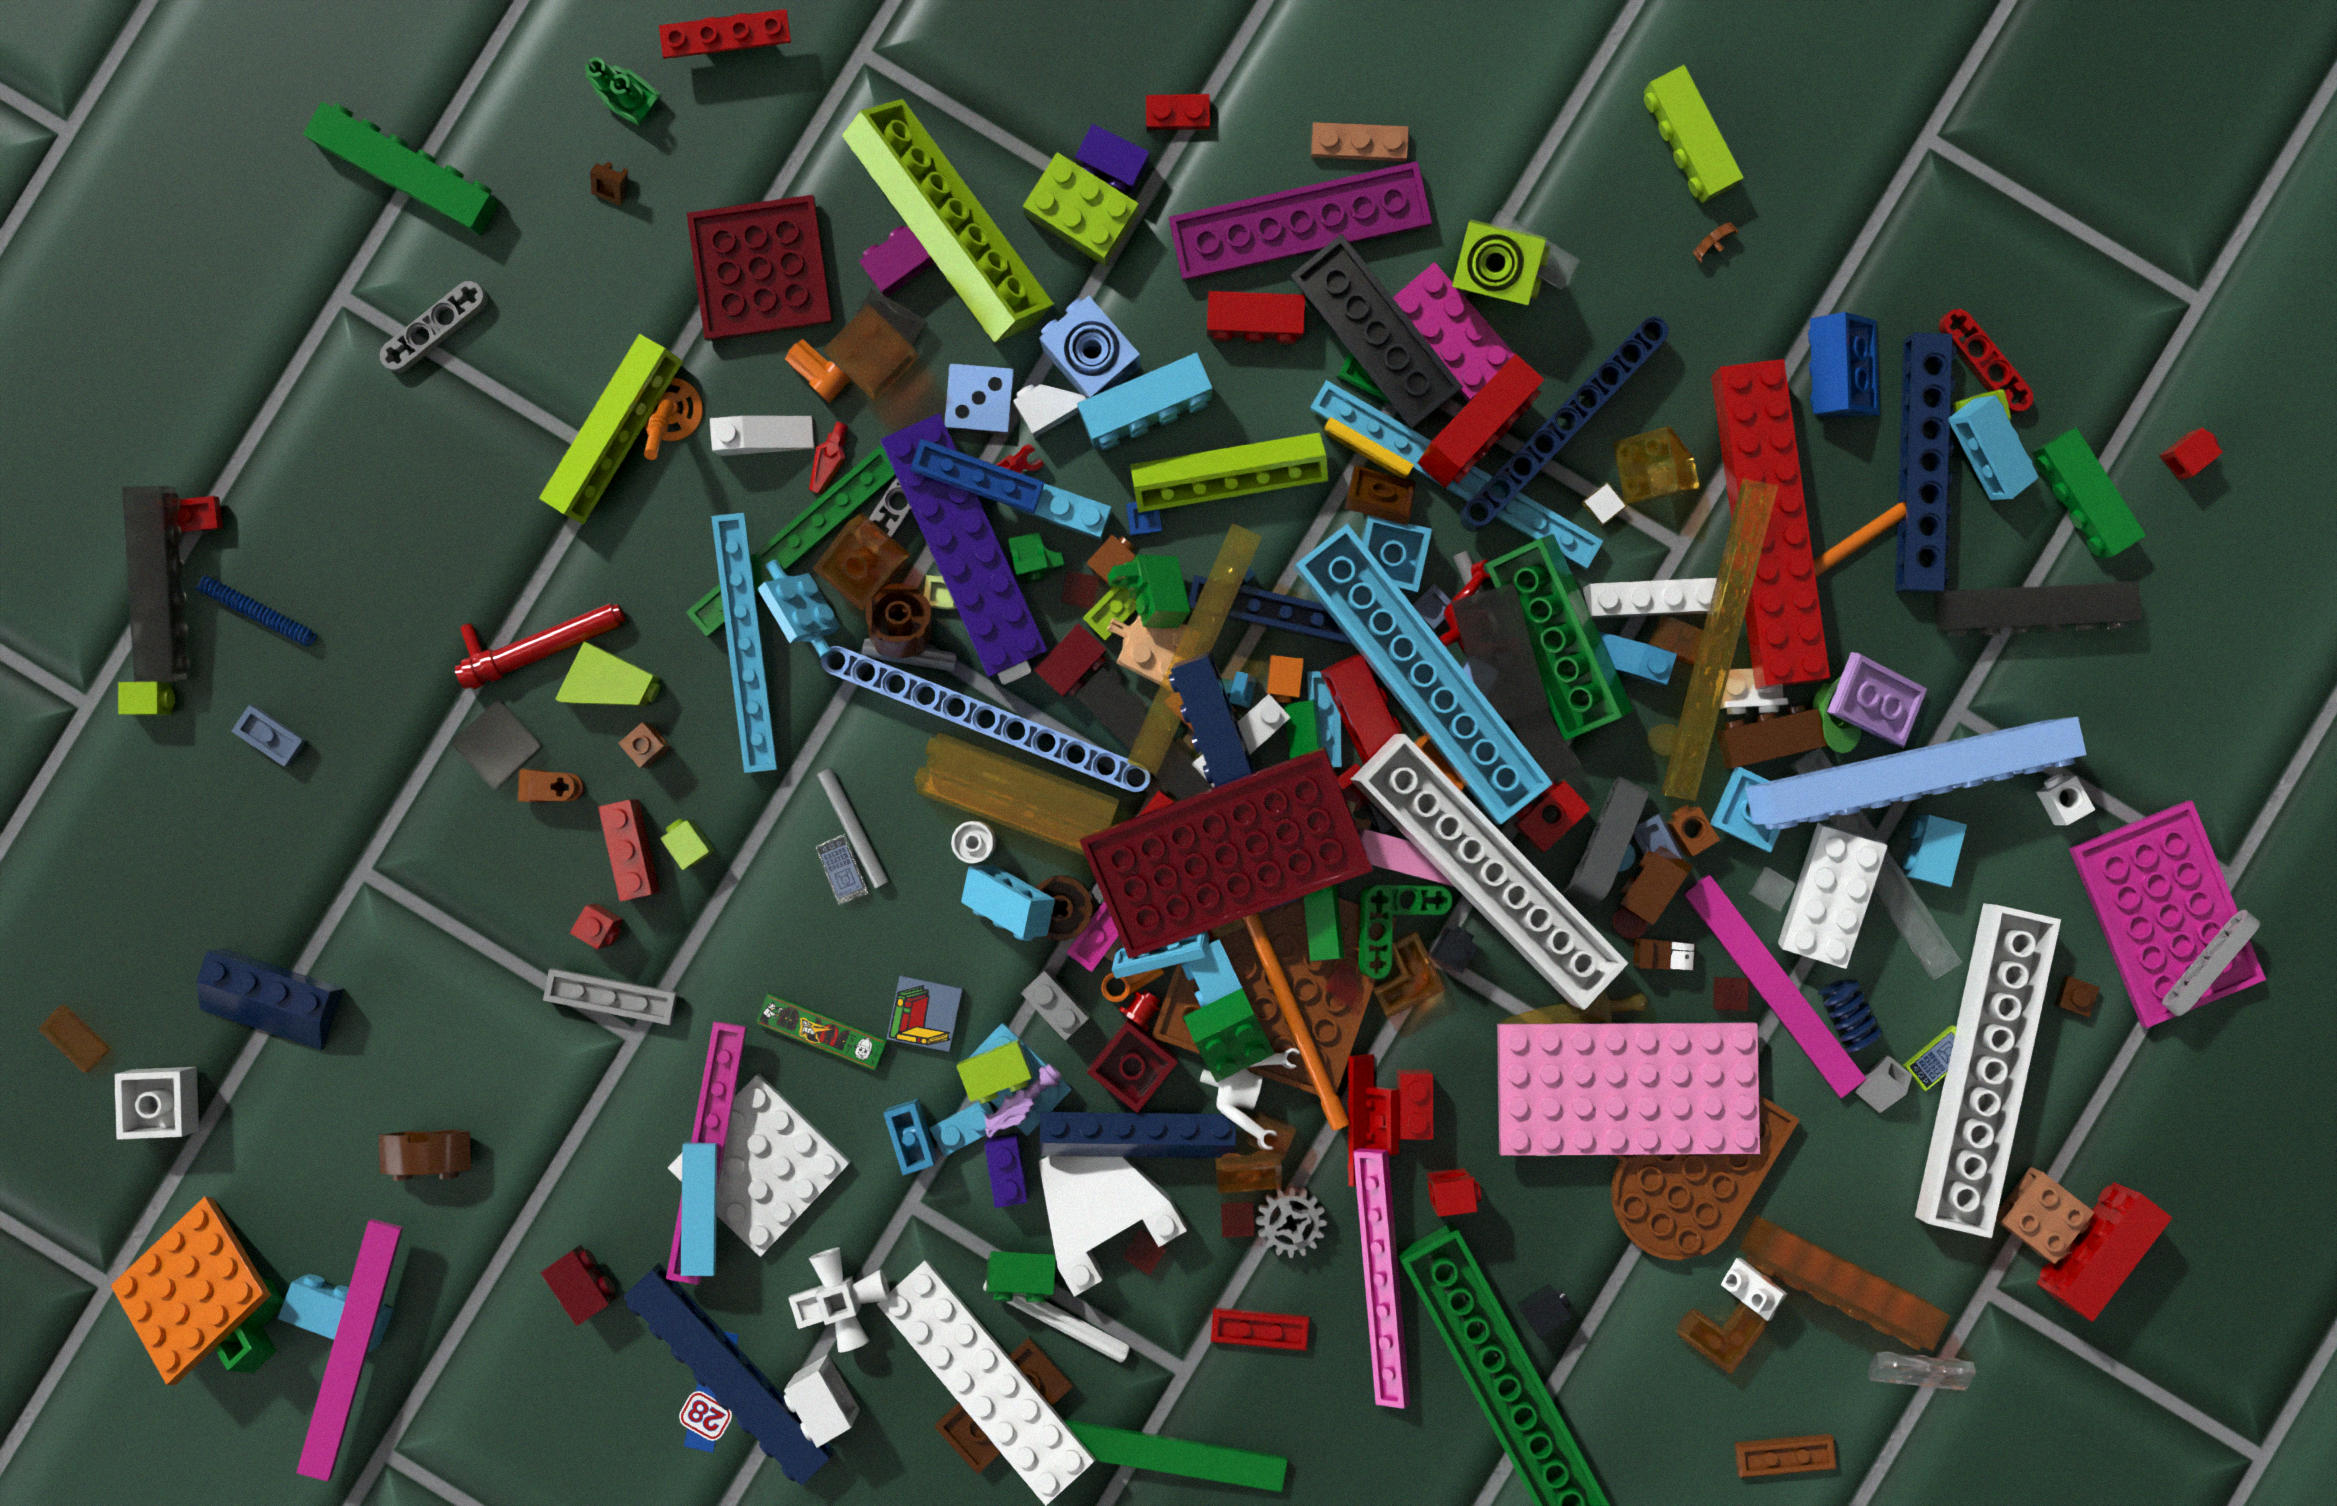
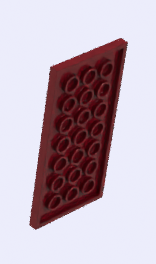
(1226, 853)

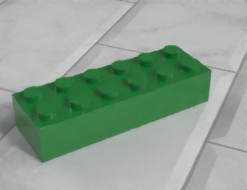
(1565, 641)

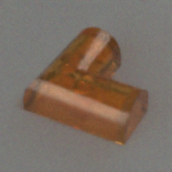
(1417, 977)
(1723, 1344)

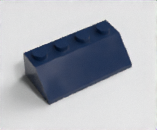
(267, 997)

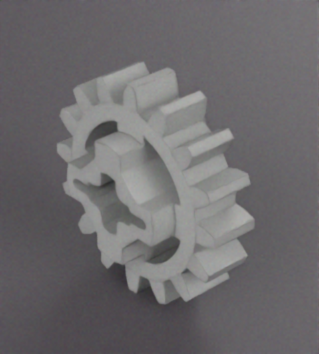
(1305, 1217)

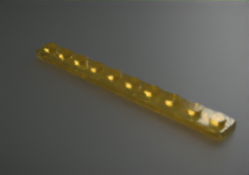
(1719, 638)

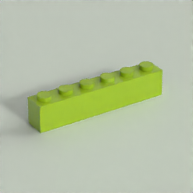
(611, 429)
(1229, 472)

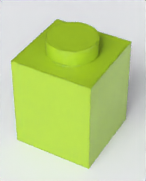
(145, 698)
(687, 843)

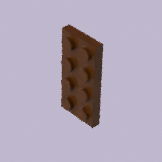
(965, 1434)

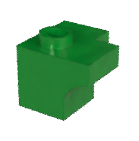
(1032, 558)

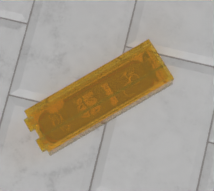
(1012, 793)

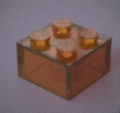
(871, 353)
(861, 561)

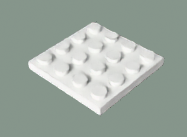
(770, 1165)

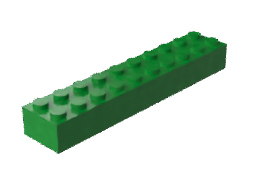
(1499, 1371)

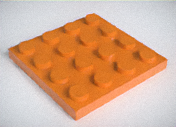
(190, 1290)

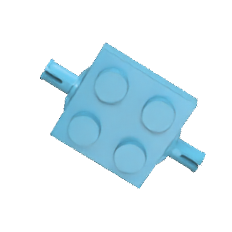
(799, 608)

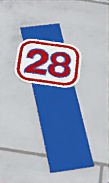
(704, 1416)

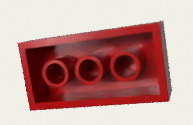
(1482, 422)
(2105, 1252)

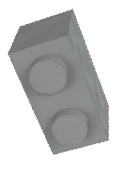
(1055, 1004)

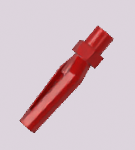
(828, 459)

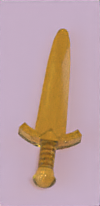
(1598, 1011)

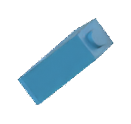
(1639, 659)

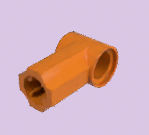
(822, 375)
(1131, 982)

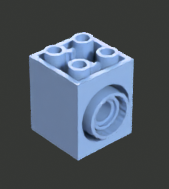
(1083, 331)

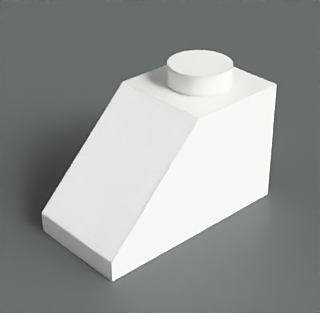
(1046, 407)

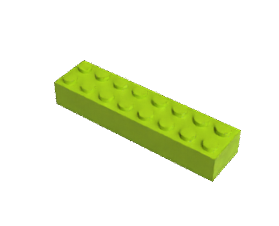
(947, 219)

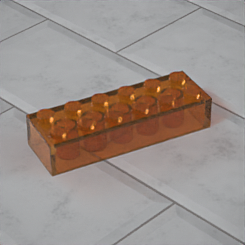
(1843, 1284)

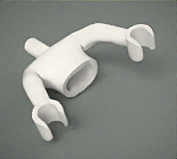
(1243, 1091)

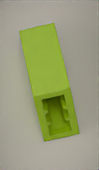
(606, 680)

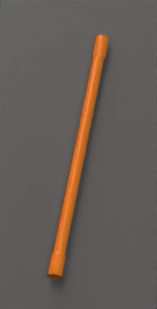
(1329, 1100)

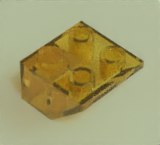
(1654, 466)

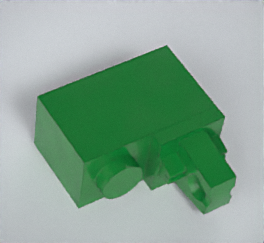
(1156, 586)

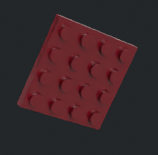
(759, 267)

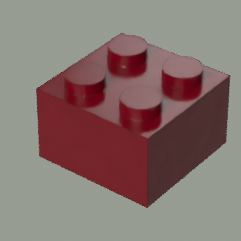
(1132, 1065)

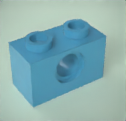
(910, 1136)

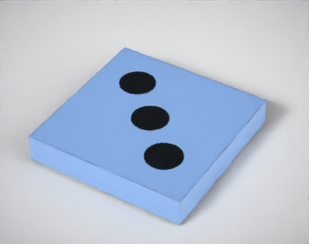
(979, 398)

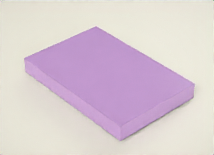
(1877, 700)

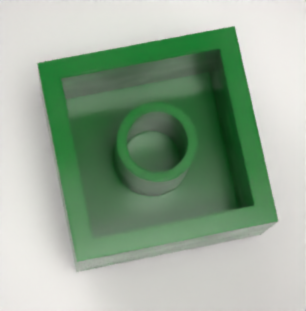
(1228, 1035)

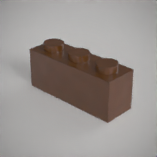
(1771, 736)

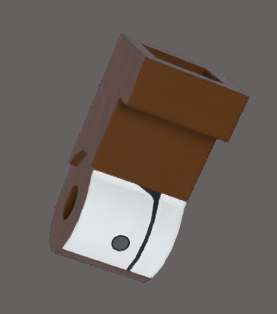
(1663, 954)

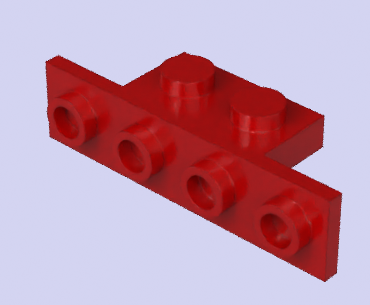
(725, 33)
(1371, 1112)

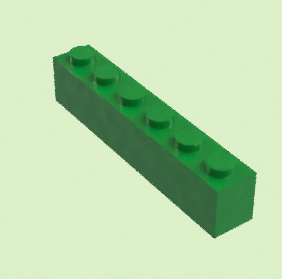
(400, 167)

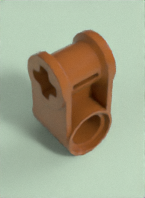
(546, 786)

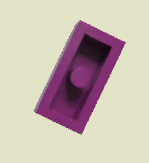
(895, 260)

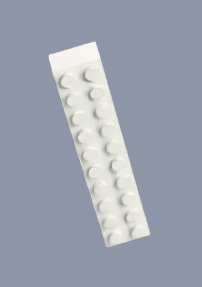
(1489, 871)
(1987, 1070)

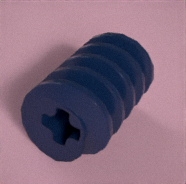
(1853, 1014)

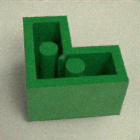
(249, 1344)

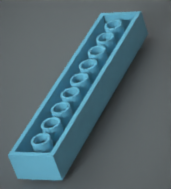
(1422, 675)

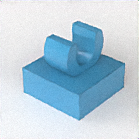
(1241, 689)

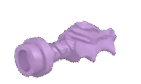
(1015, 1108)

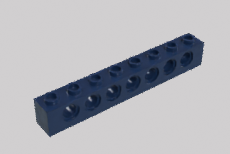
(1941, 353)

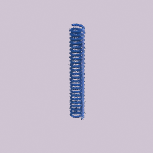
(296, 632)

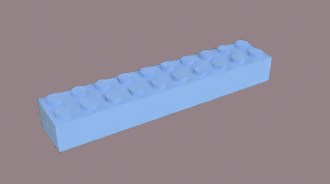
(1915, 773)

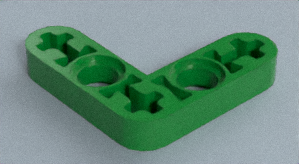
(1388, 907)

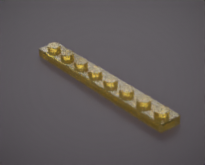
(1197, 639)

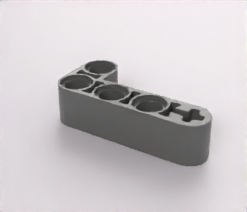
(1608, 843)

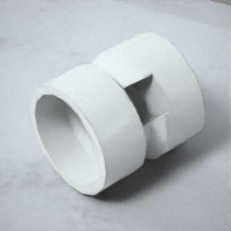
(973, 841)

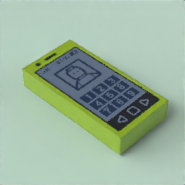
(1933, 1060)

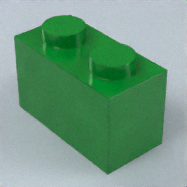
(1020, 1276)

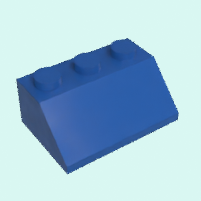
(1844, 366)

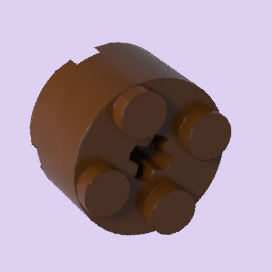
(899, 621)
(1080, 906)

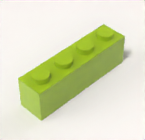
(1692, 134)

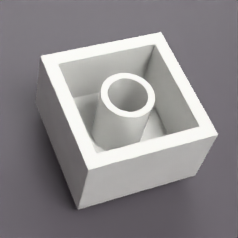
(156, 1103)
(821, 1401)

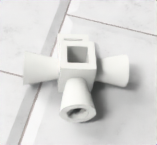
(838, 1299)

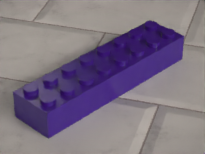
(966, 554)

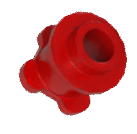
(1141, 1009)

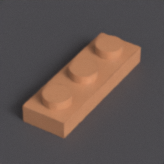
(1359, 142)

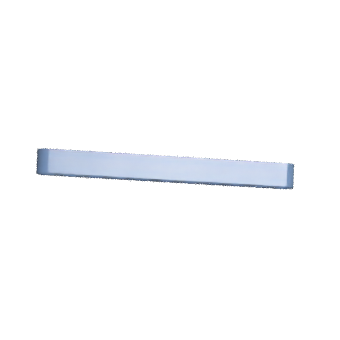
(970, 717)

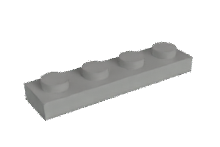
(610, 996)

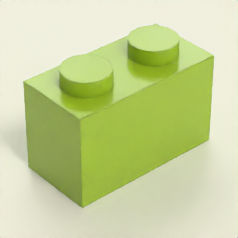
(995, 1071)

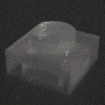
(1772, 889)

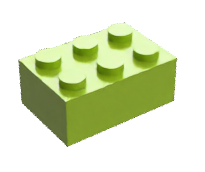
(1081, 209)

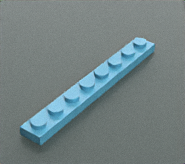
(744, 642)

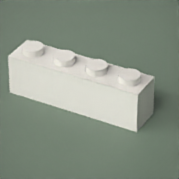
(1649, 598)

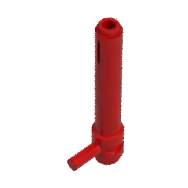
(493, 665)

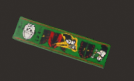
(821, 1031)

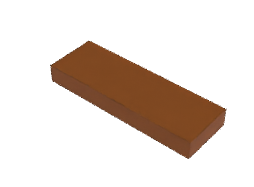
(1785, 1455)

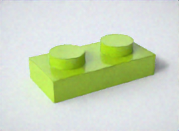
(1115, 605)

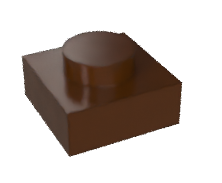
(2077, 996)

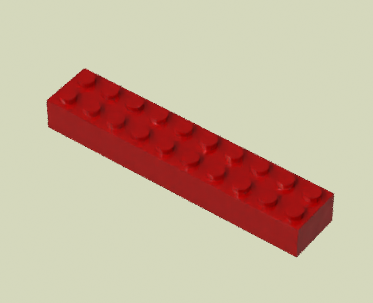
(1784, 599)

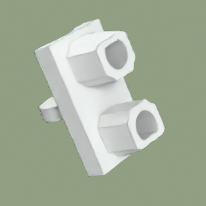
(1753, 1288)

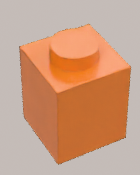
(1284, 678)

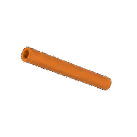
(1859, 538)

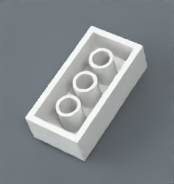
(1832, 895)

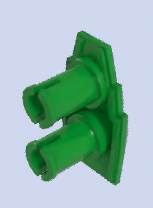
(621, 90)

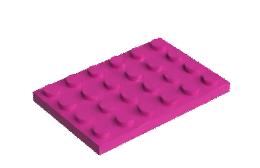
(2161, 906)

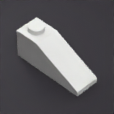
(760, 434)
(1256, 726)

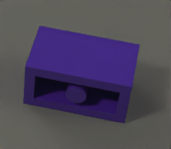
(1112, 159)
(1006, 1170)

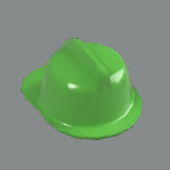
(1838, 733)

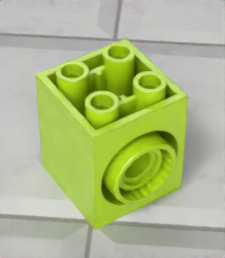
(1522, 256)

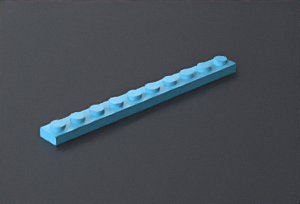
(1520, 513)

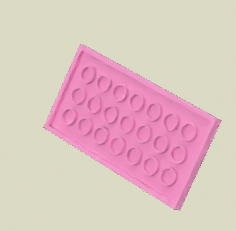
(1628, 1088)

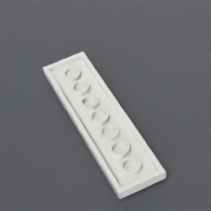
(986, 1382)

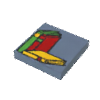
(924, 1013)

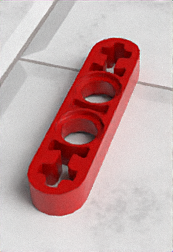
(1991, 356)

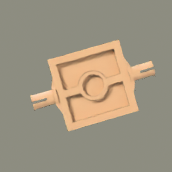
(1147, 649)

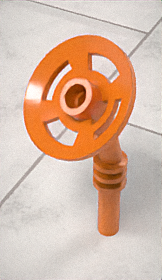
(669, 413)

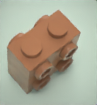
(2044, 1215)

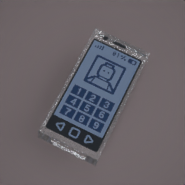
(841, 869)

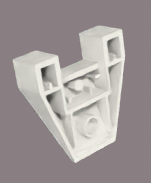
(1093, 1202)

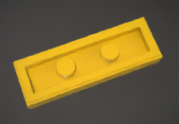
(1367, 448)

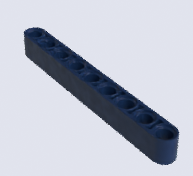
(1574, 413)

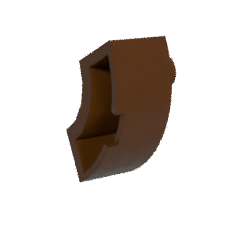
(424, 1153)

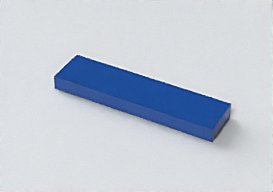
(977, 476)

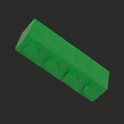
(2088, 494)

